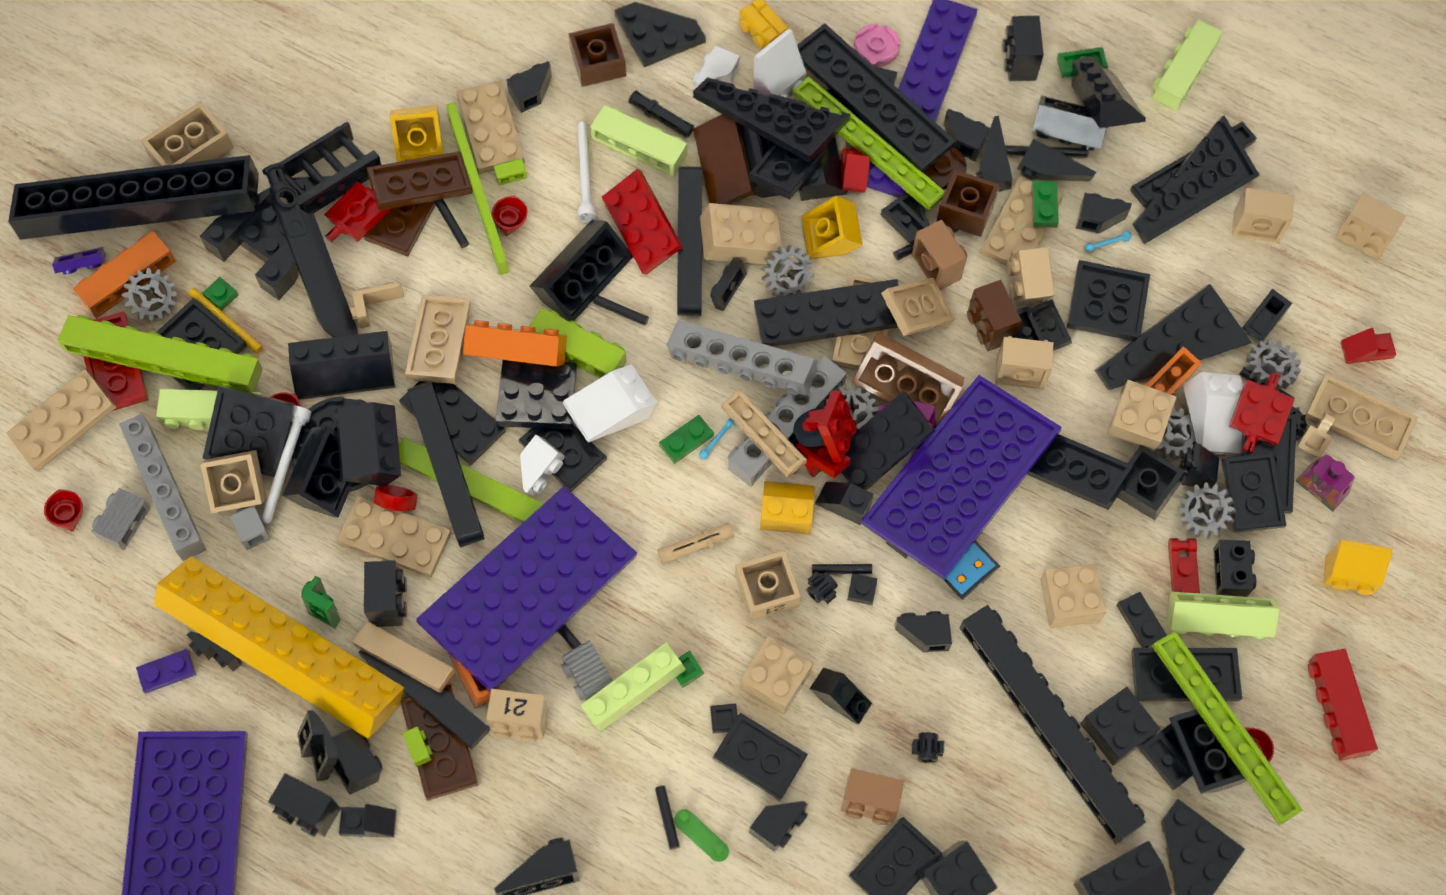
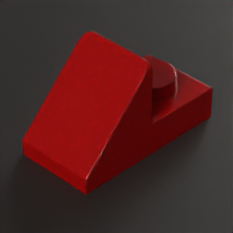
(854, 170)
(1368, 347)
(820, 460)

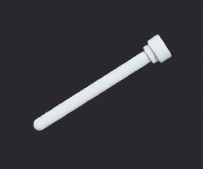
(587, 210)
(299, 418)

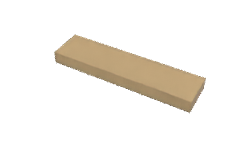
(763, 433)
(403, 657)

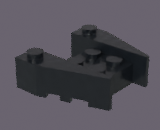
(262, 236)

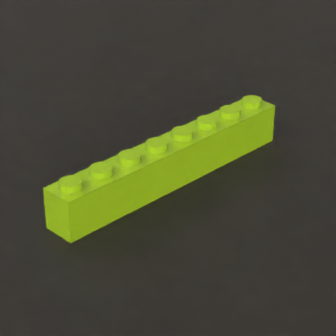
(159, 354)

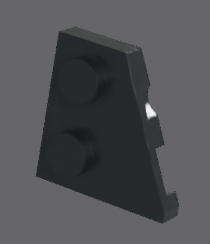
(906, 217)
(1167, 757)

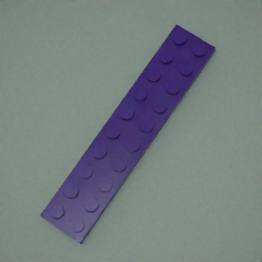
(930, 70)

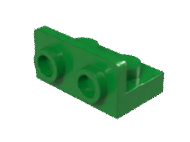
(319, 603)

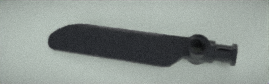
(310, 257)

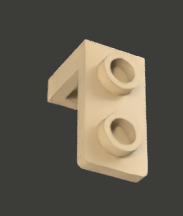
(373, 295)

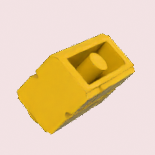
(761, 23)

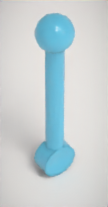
(1126, 236)
(704, 454)

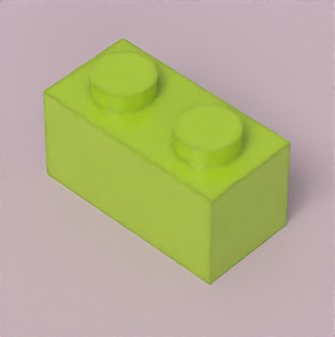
(510, 171)
(418, 750)

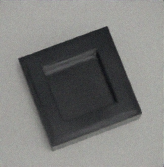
(723, 717)

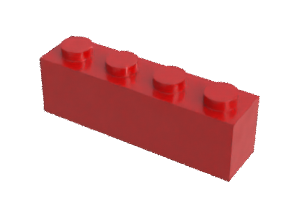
(1342, 705)

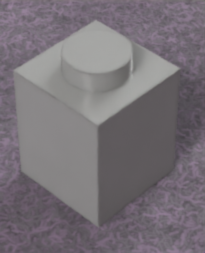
(250, 527)

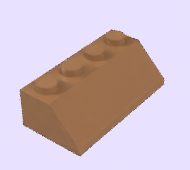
(895, 368)

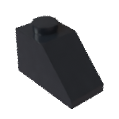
(845, 500)

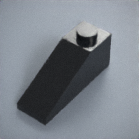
(994, 161)
(1048, 164)

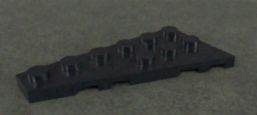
(774, 117)
(1205, 176)
(1198, 324)

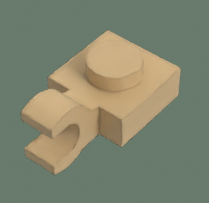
(1316, 438)

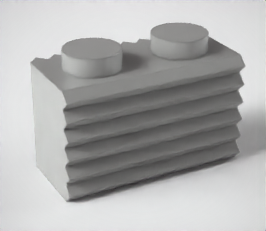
(120, 518)
(586, 669)

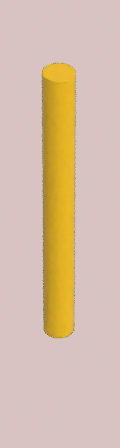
(249, 340)

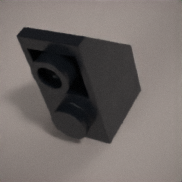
(530, 86)
(969, 134)
(1101, 213)
(1199, 467)
(927, 631)
(841, 695)
(776, 822)

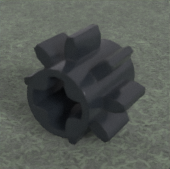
(821, 587)
(927, 747)

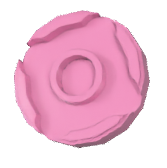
(877, 44)

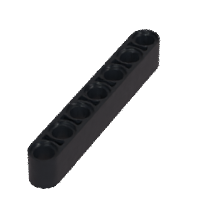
(690, 235)
(446, 464)

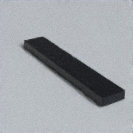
(1150, 186)
(439, 705)

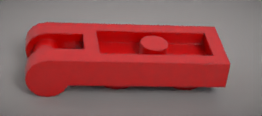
(1183, 569)

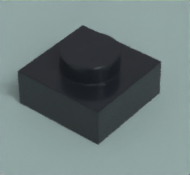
(862, 589)

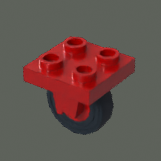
(827, 426)

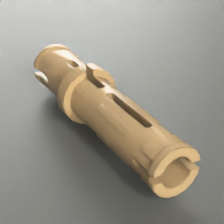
(723, 533)

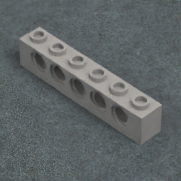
(756, 354)
(750, 468)
(162, 487)

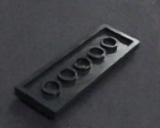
(824, 314)

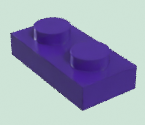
(70, 263)
(165, 671)

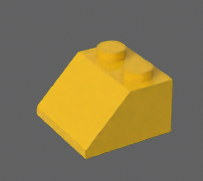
(416, 132)
(832, 229)
(787, 507)
(1356, 566)

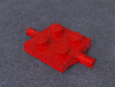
(354, 213)
(1261, 412)

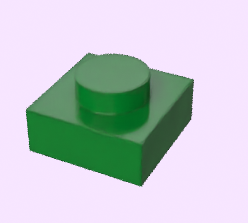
(220, 293)
(693, 669)

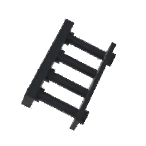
(338, 184)

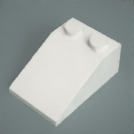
(779, 67)
(611, 403)
(1211, 408)

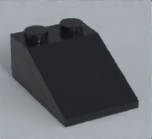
(544, 870)

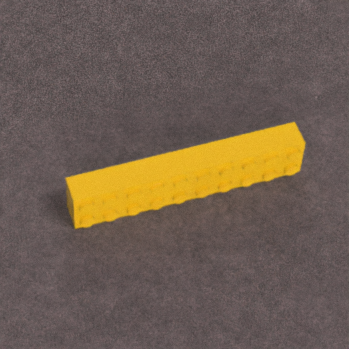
(279, 646)

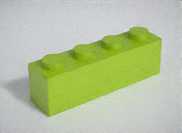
(582, 347)

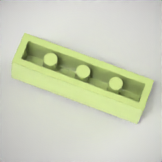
(1187, 64)
(639, 140)
(186, 408)
(1222, 615)
(633, 687)

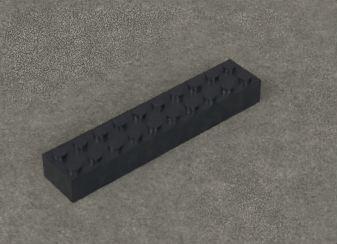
(134, 197)

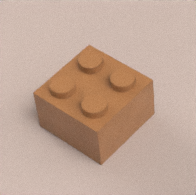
(939, 254)
(872, 796)

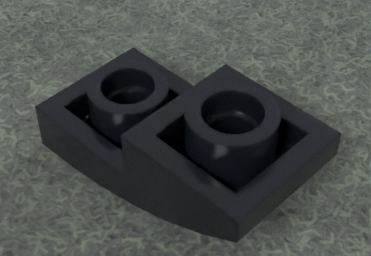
(203, 645)

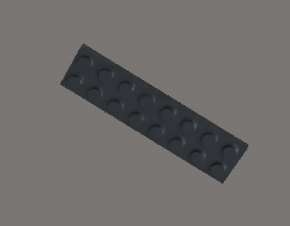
(874, 98)

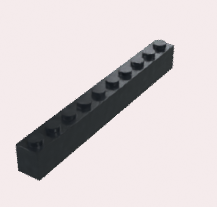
(1052, 724)

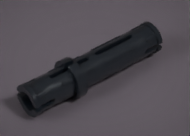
(654, 110)

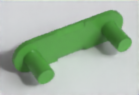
(701, 835)

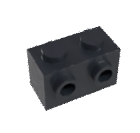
(1234, 568)
(356, 762)

